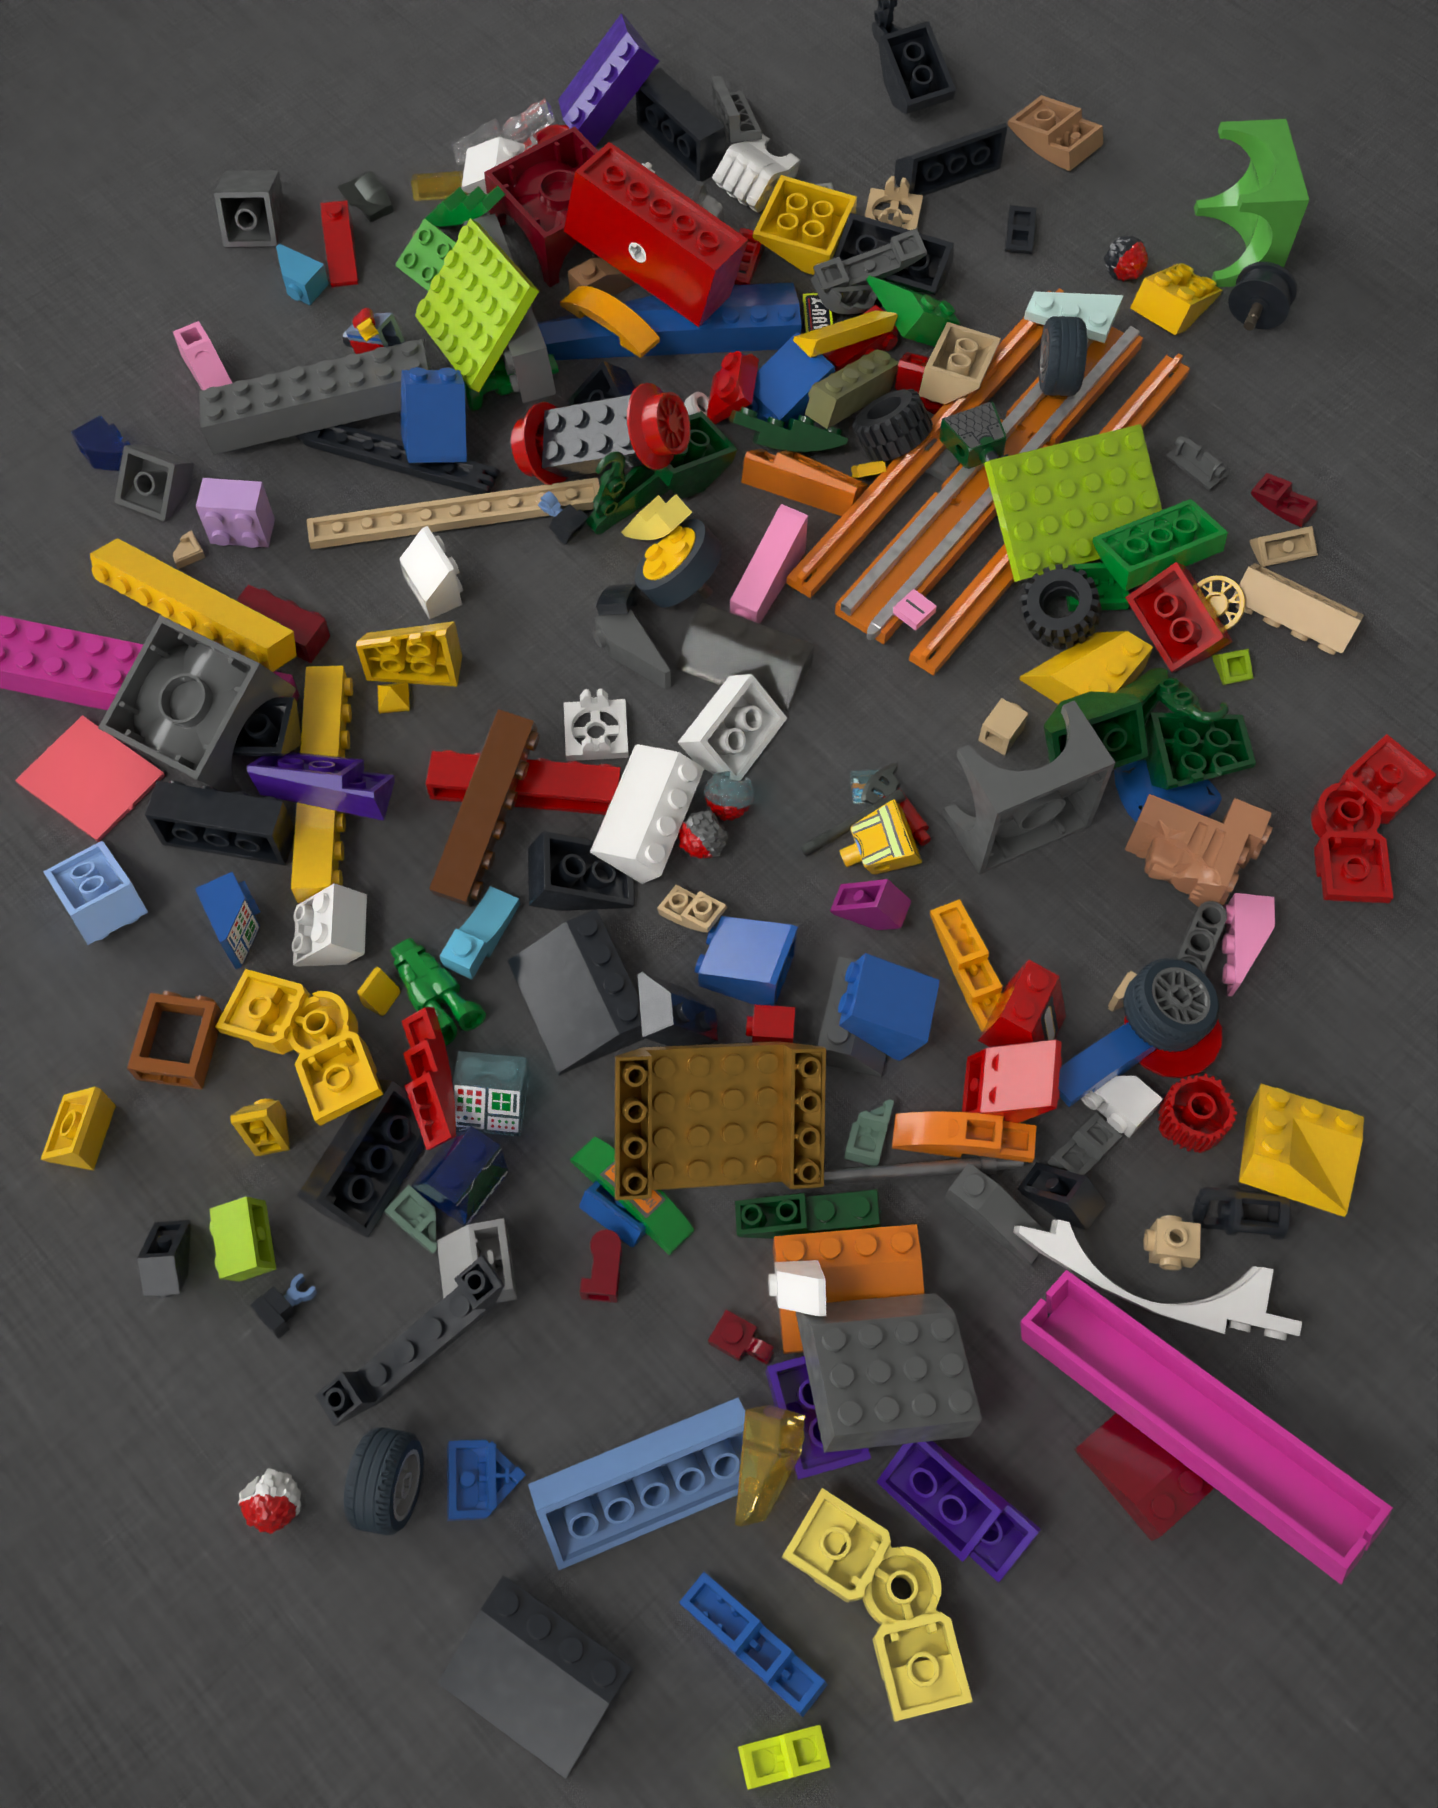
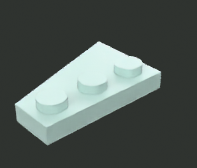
(1096, 310)

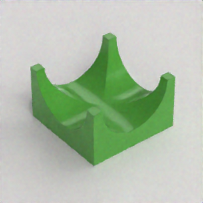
(1266, 201)

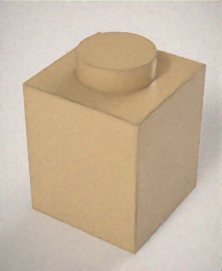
(1003, 726)

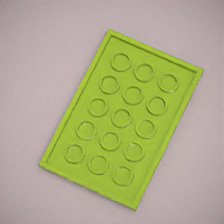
(475, 304)
(1067, 494)

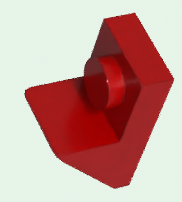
(910, 371)

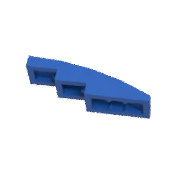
(1101, 1062)
(753, 1644)

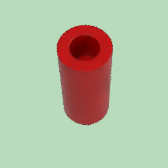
(916, 822)

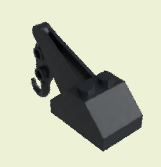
(910, 62)

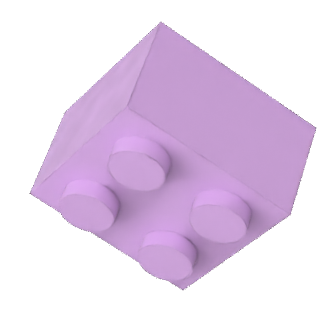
(235, 512)

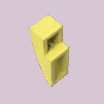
(657, 519)

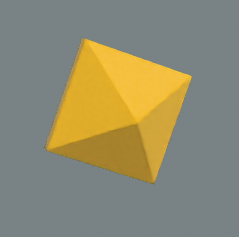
(393, 698)

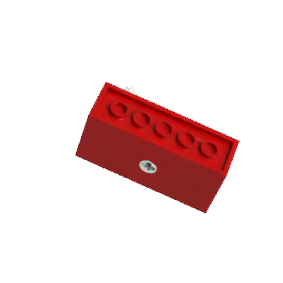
(654, 233)

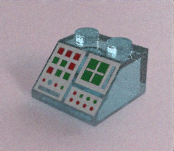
(490, 1092)

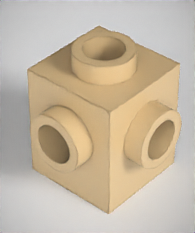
(1173, 1243)

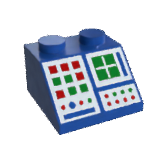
(231, 915)

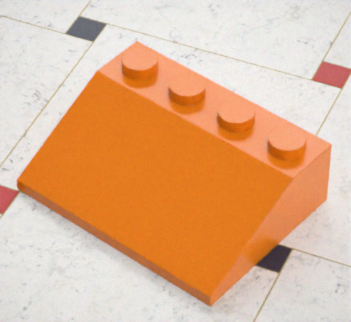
(855, 1267)

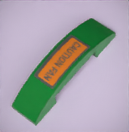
(658, 1214)

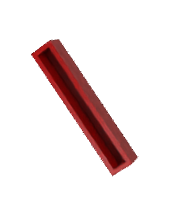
(546, 785)

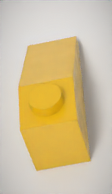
(263, 1126)

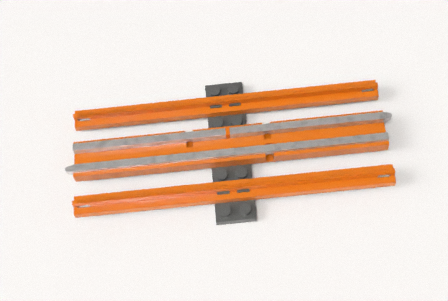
(965, 504)

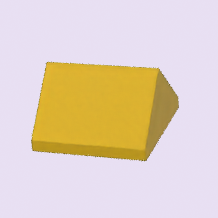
(79, 1129)

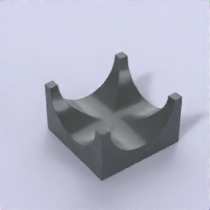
(190, 702)
(1035, 806)

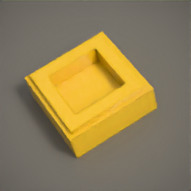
(868, 469)

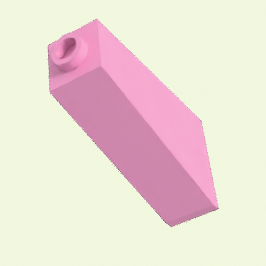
(771, 564)

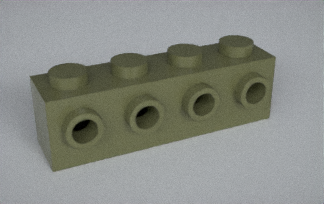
(851, 388)

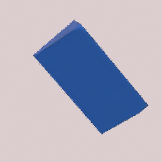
(611, 1214)

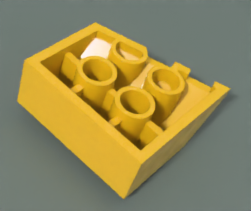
(412, 655)
(1098, 665)

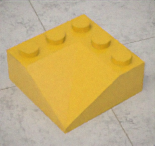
(804, 222)
(1301, 1149)

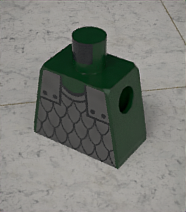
(974, 435)

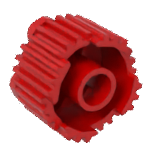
(1192, 1129)

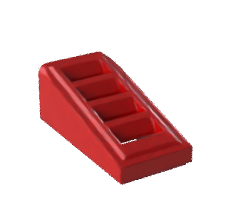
(755, 247)

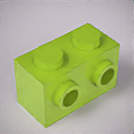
(242, 1239)

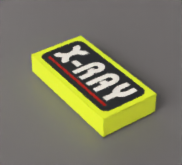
(815, 313)

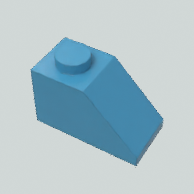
(302, 275)

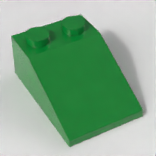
(919, 315)

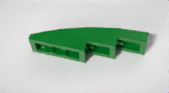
(461, 207)

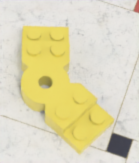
(914, 1640)

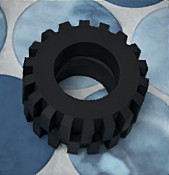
(892, 425)
(1053, 585)

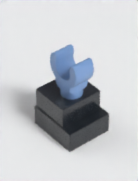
(566, 521)
(276, 1309)

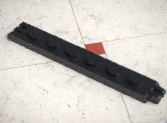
(390, 454)

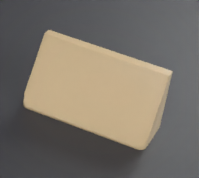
(1284, 546)

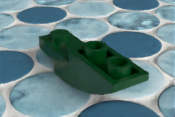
(798, 436)
(804, 1214)

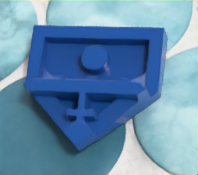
(477, 1479)

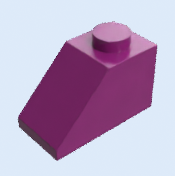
(872, 904)

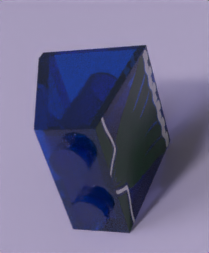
(463, 1174)

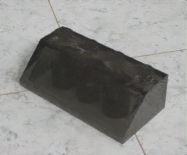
(730, 645)

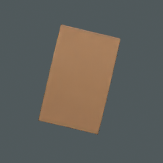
(1057, 132)

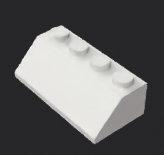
(647, 812)

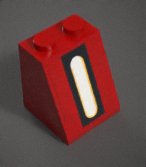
(1027, 1009)

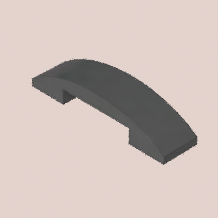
(879, 263)

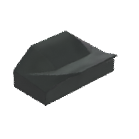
(367, 195)

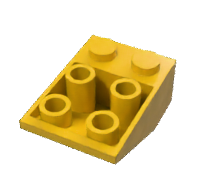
(1175, 297)

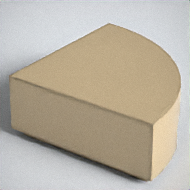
(187, 551)

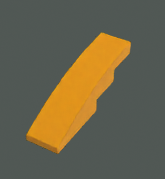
(968, 959)

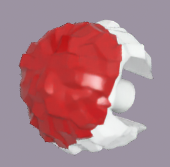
(270, 1501)

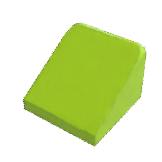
(1233, 666)

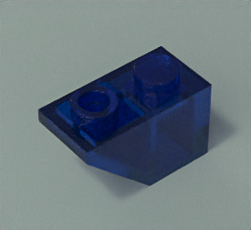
(100, 444)

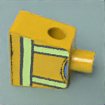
(882, 841)

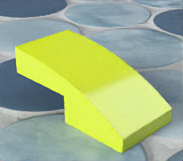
(783, 1757)

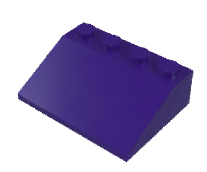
(607, 81)

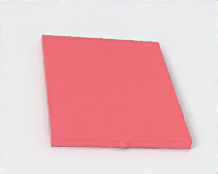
(90, 778)

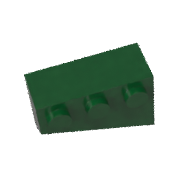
(1195, 751)

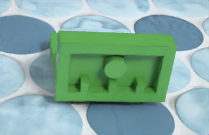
(425, 254)

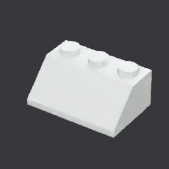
(733, 727)

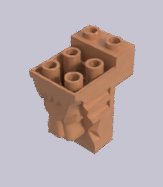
(1196, 851)

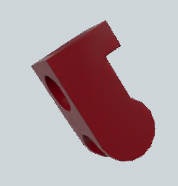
(606, 1268)

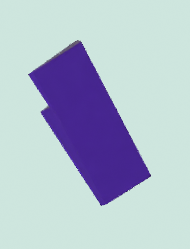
(323, 783)
(958, 1507)

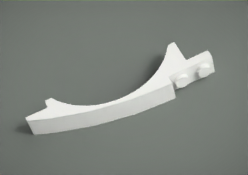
(1241, 1303)

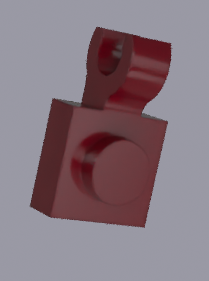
(736, 1336)

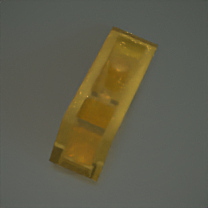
(768, 1456)

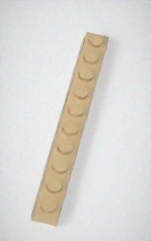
(446, 513)

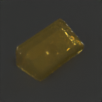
(435, 185)

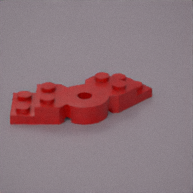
(1371, 792)

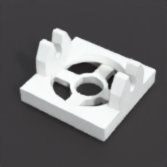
(595, 747)

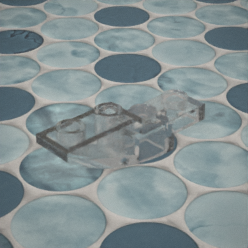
(517, 128)

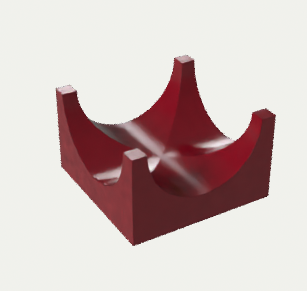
(539, 193)

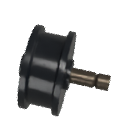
(1262, 295)

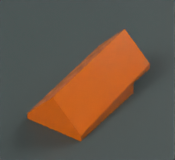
(801, 480)

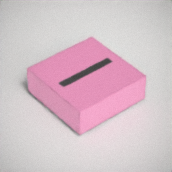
(914, 609)

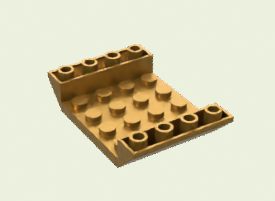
(719, 1116)

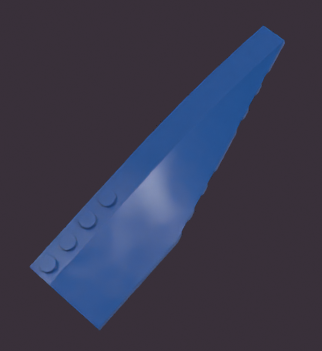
(749, 320)

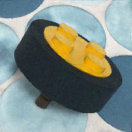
(679, 564)

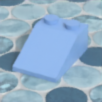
(95, 892)

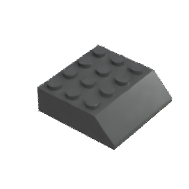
(888, 1372)

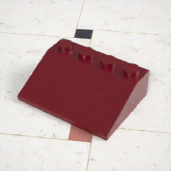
(1142, 1476)

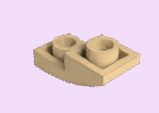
(691, 910)

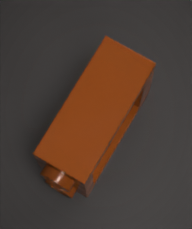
(171, 1072)

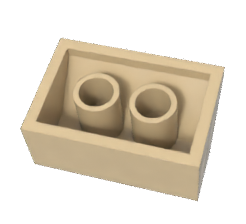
(957, 363)

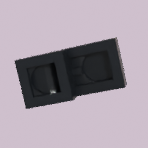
(1020, 229)
(618, 599)

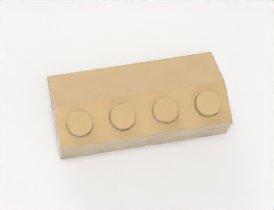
(1298, 609)

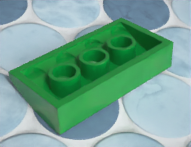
(1157, 541)

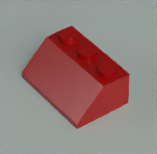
(1178, 618)

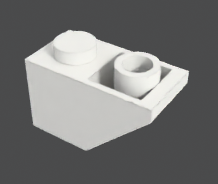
(1124, 1102)

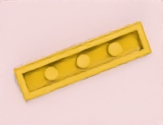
(846, 332)

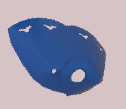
(1136, 787)

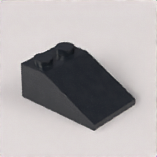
(571, 878)

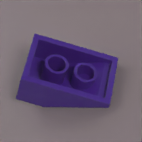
(793, 1392)

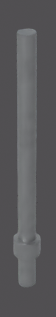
(984, 1164)

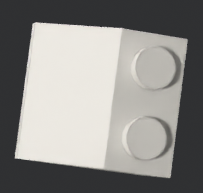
(484, 157)

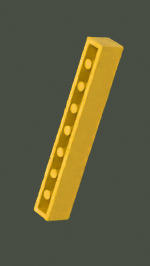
(193, 604)
(316, 828)

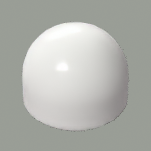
(694, 399)

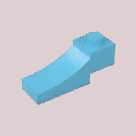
(479, 933)

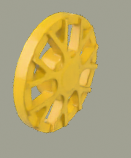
(1220, 602)

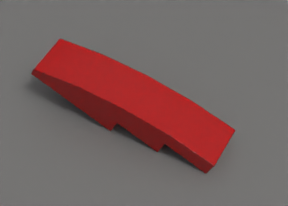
(431, 1084)

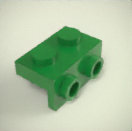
(1110, 592)

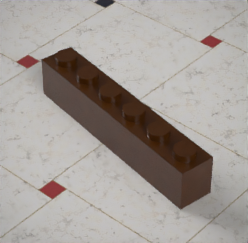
(484, 808)

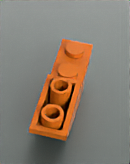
(964, 1133)

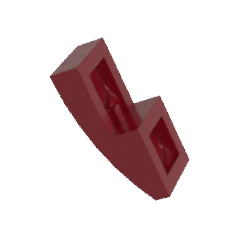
(1279, 498)

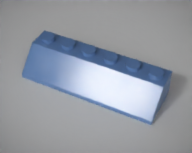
(641, 1484)

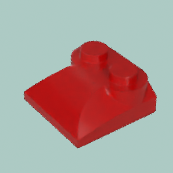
(732, 385)

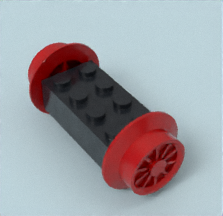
(573, 439)

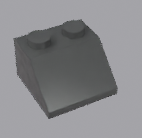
(152, 481)

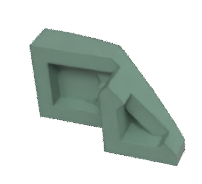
(868, 1135)
(415, 1217)

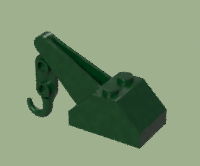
(686, 475)
(1121, 715)

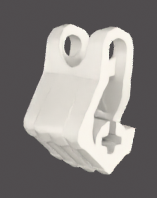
(752, 172)

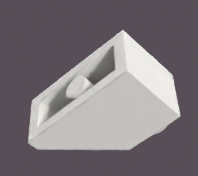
(799, 1287)

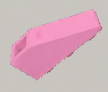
(201, 356)
(1247, 930)

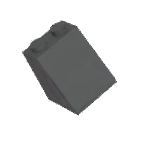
(249, 208)

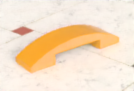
(613, 315)

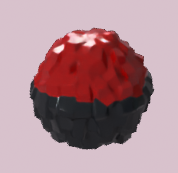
(1126, 258)

